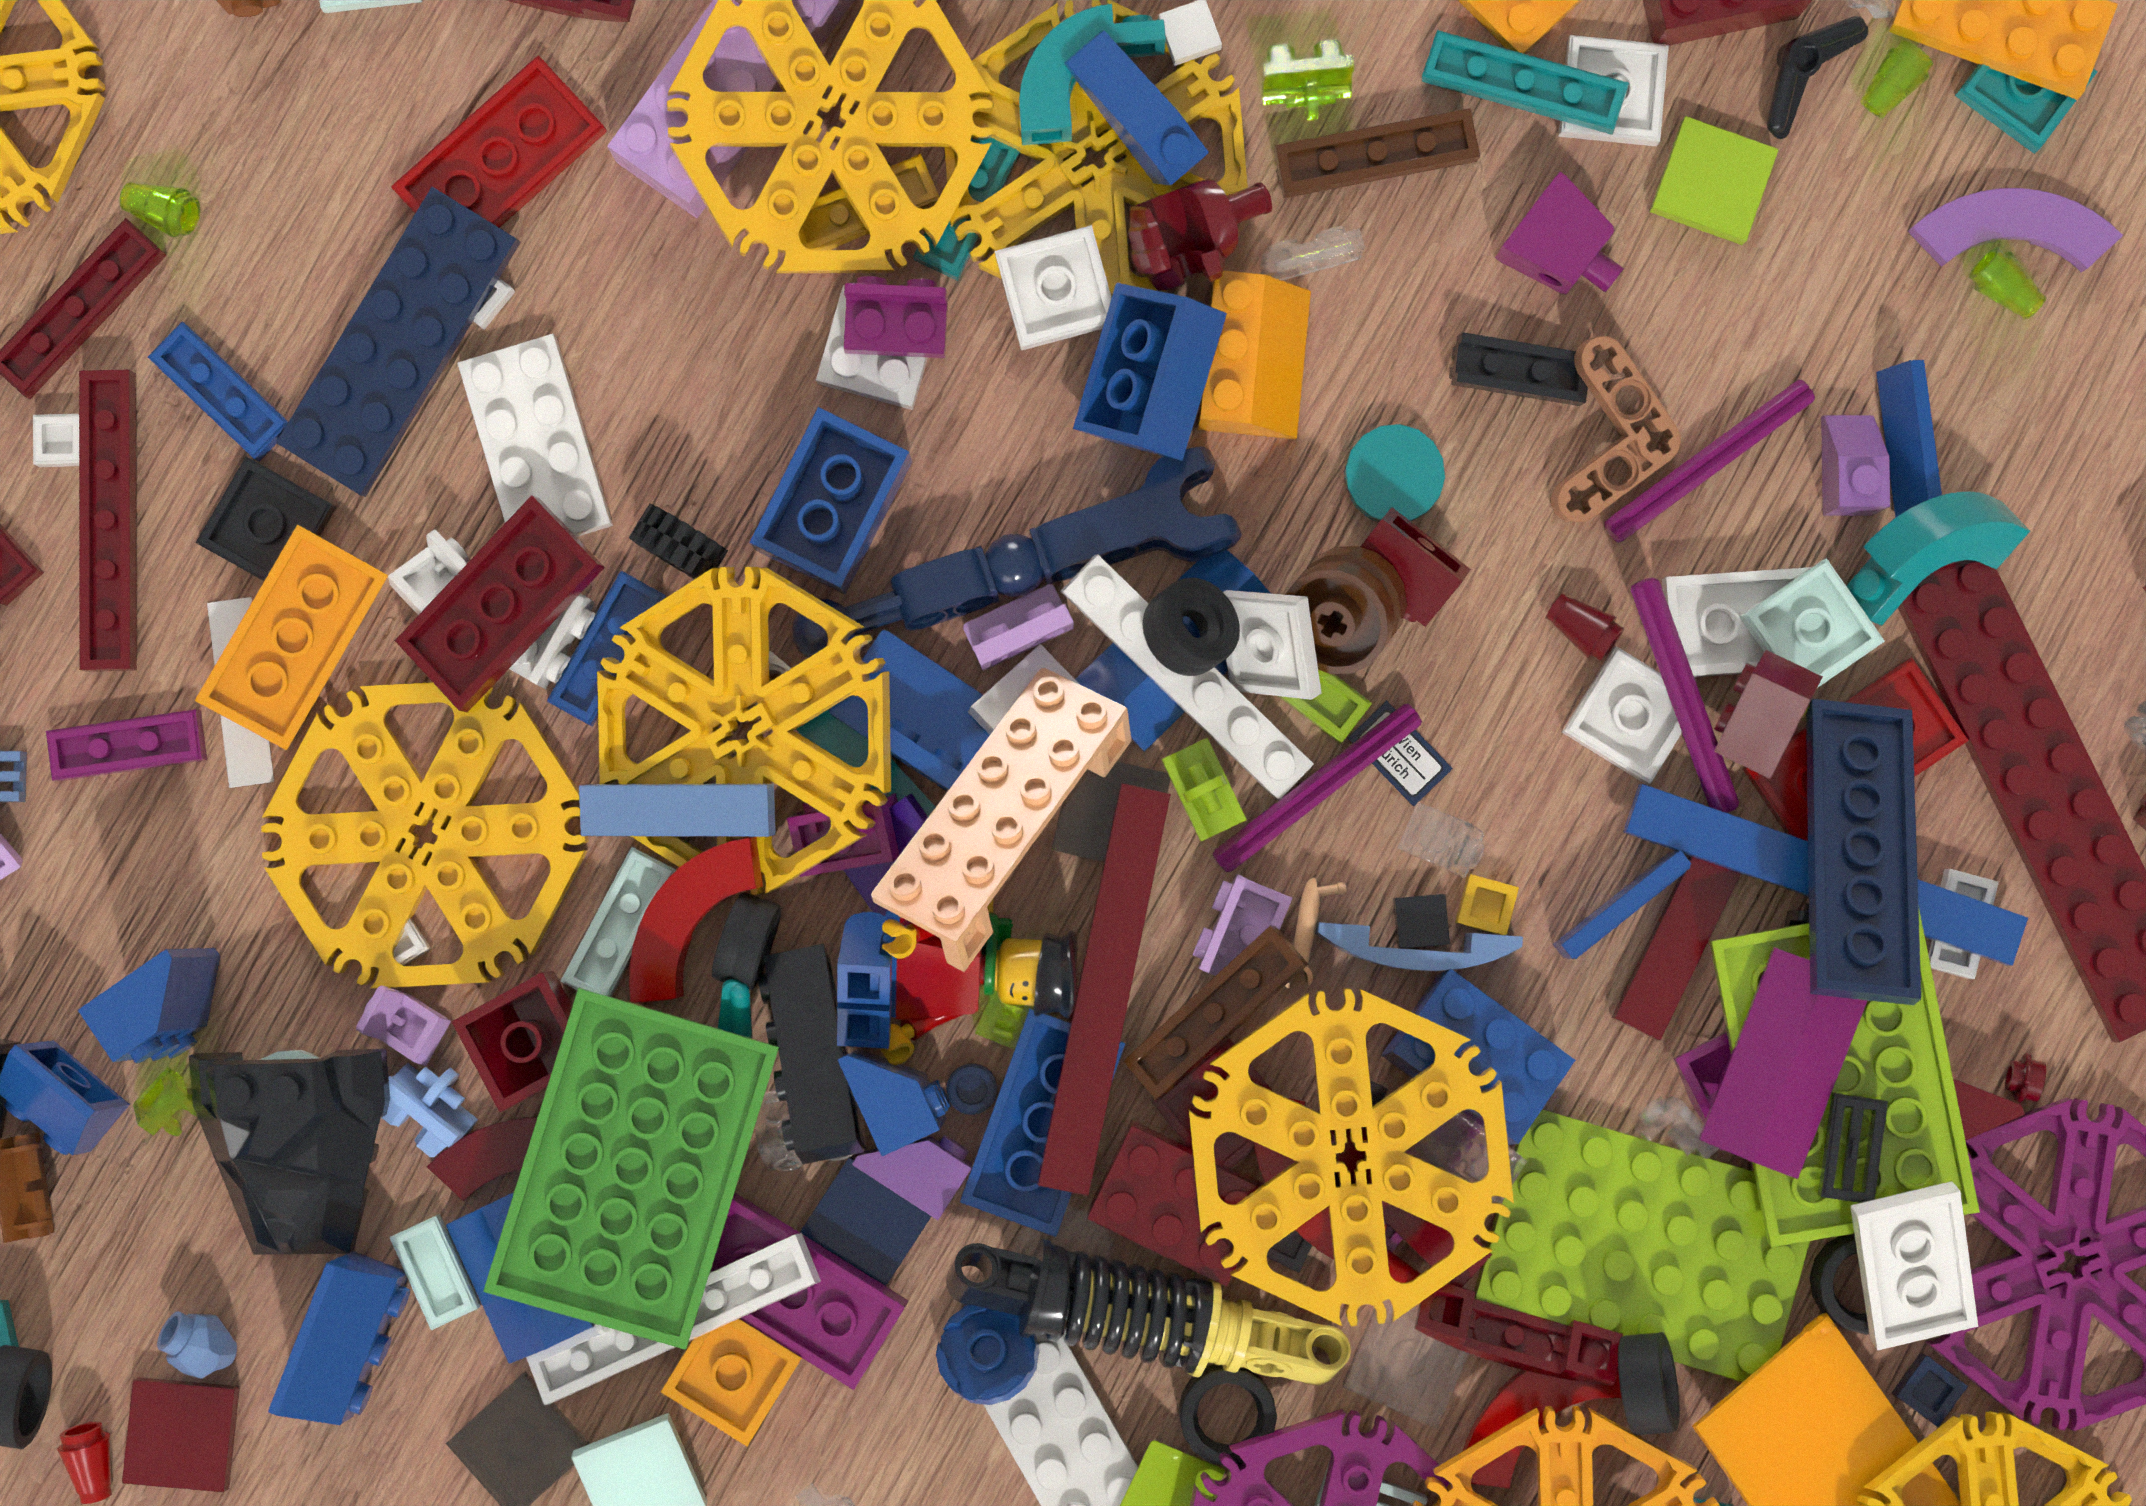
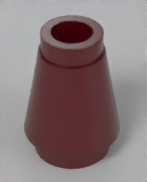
(1584, 626)

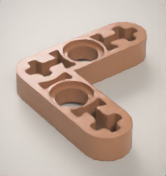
(1629, 446)

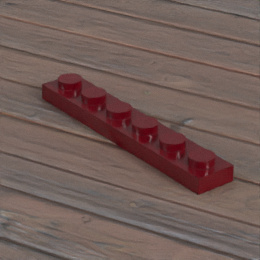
(107, 521)

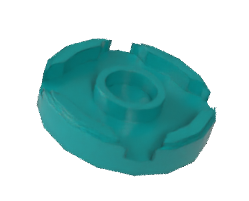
(1395, 470)

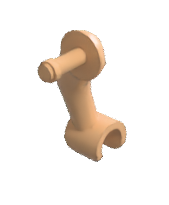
(1308, 919)

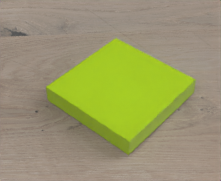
(1714, 180)

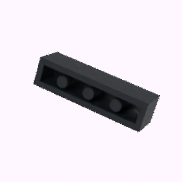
(805, 1030)

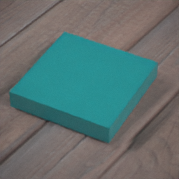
(2016, 106)

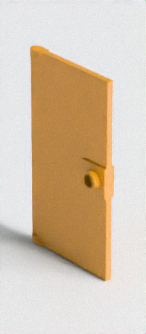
(1813, 1429)

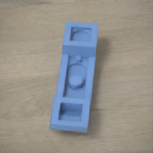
(1477, 949)

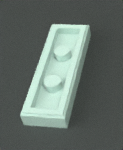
(611, 935)

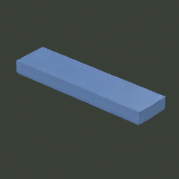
(677, 810)

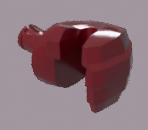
(1191, 230)

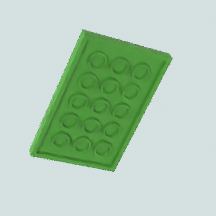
(631, 1168)

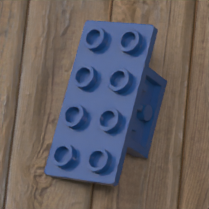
(926, 712)

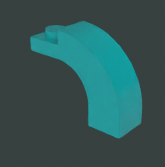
(1048, 82)
(1928, 538)

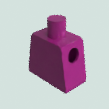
(1562, 240)

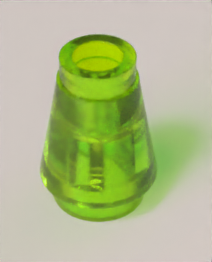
(1896, 78)
(162, 207)
(2007, 283)

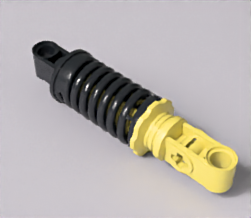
(1144, 1311)

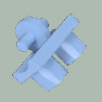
(430, 1103)

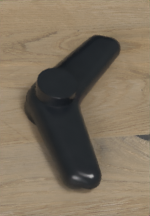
(1802, 59)

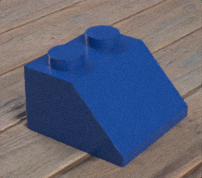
(59, 1096)

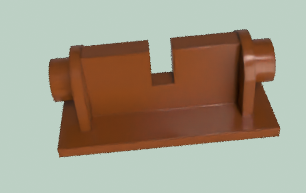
(23, 1189)

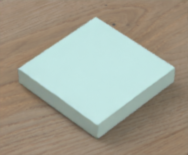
(1814, 623)
(639, 1468)

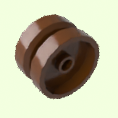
(1352, 606)

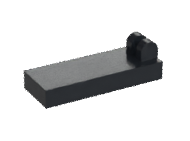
(1517, 369)

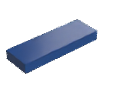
(219, 391)
(1909, 434)
(577, 686)
(1622, 905)

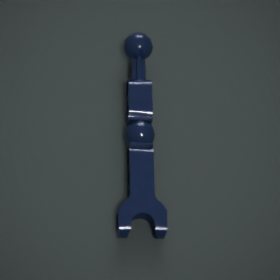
(1057, 550)

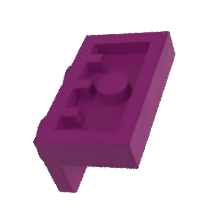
(895, 318)
(875, 848)

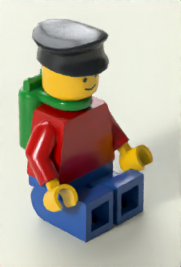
(902, 973)

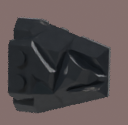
(294, 1142)

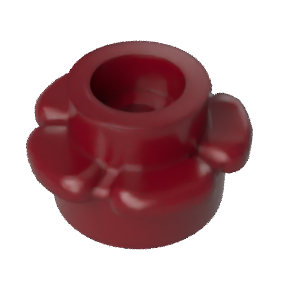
(2026, 1078)

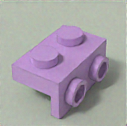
(1244, 914)

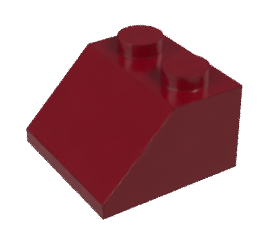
(517, 1038)

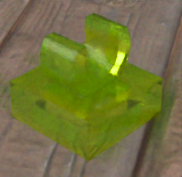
(1002, 1021)
(161, 1101)

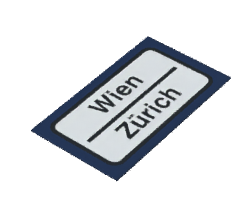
(1410, 764)

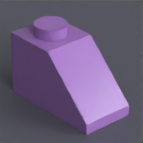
(1853, 466)
(920, 1172)

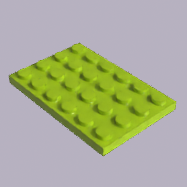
(1892, 1057)
(1642, 1246)

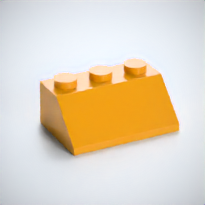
(1258, 357)

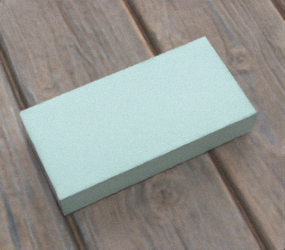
(435, 1272)

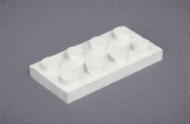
(535, 433)
(1064, 1434)

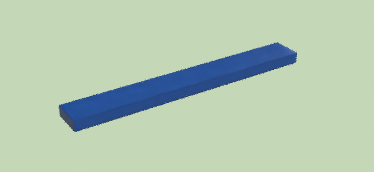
(1784, 863)

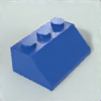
(156, 1006)
(894, 1099)
(518, 1326)
(341, 1340)

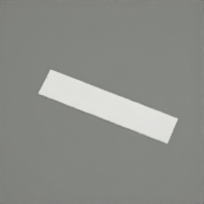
(245, 752)

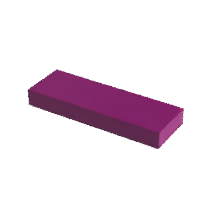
(126, 745)

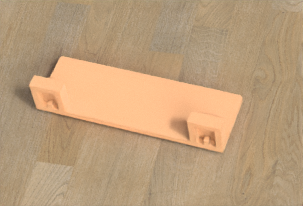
(1001, 809)

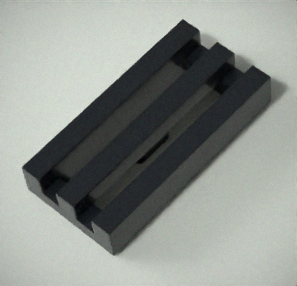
(1832, 1142)

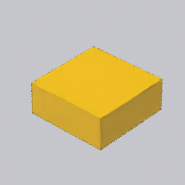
(1486, 905)

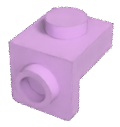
(403, 1024)

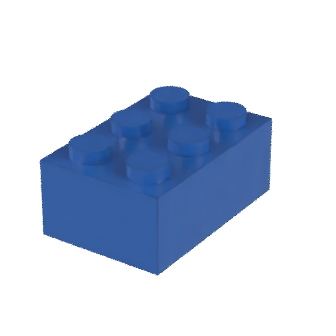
(1149, 370)
(831, 500)
(1519, 1055)

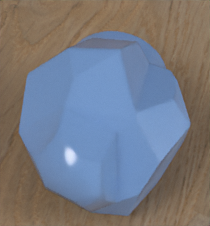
(196, 1344)

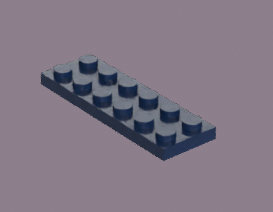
(398, 342)
(1862, 853)

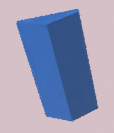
(1125, 683)
(1015, 1137)

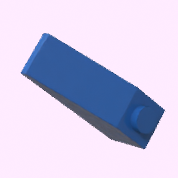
(1136, 110)

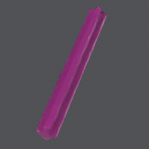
(1709, 460)
(1684, 694)
(1317, 787)

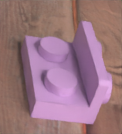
(1018, 626)

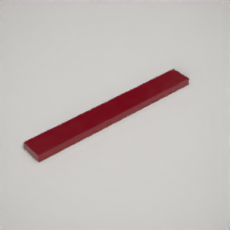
(1103, 989)

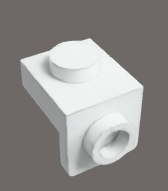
(428, 571)

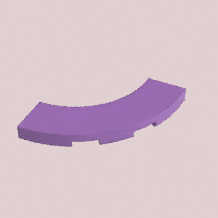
(2020, 215)

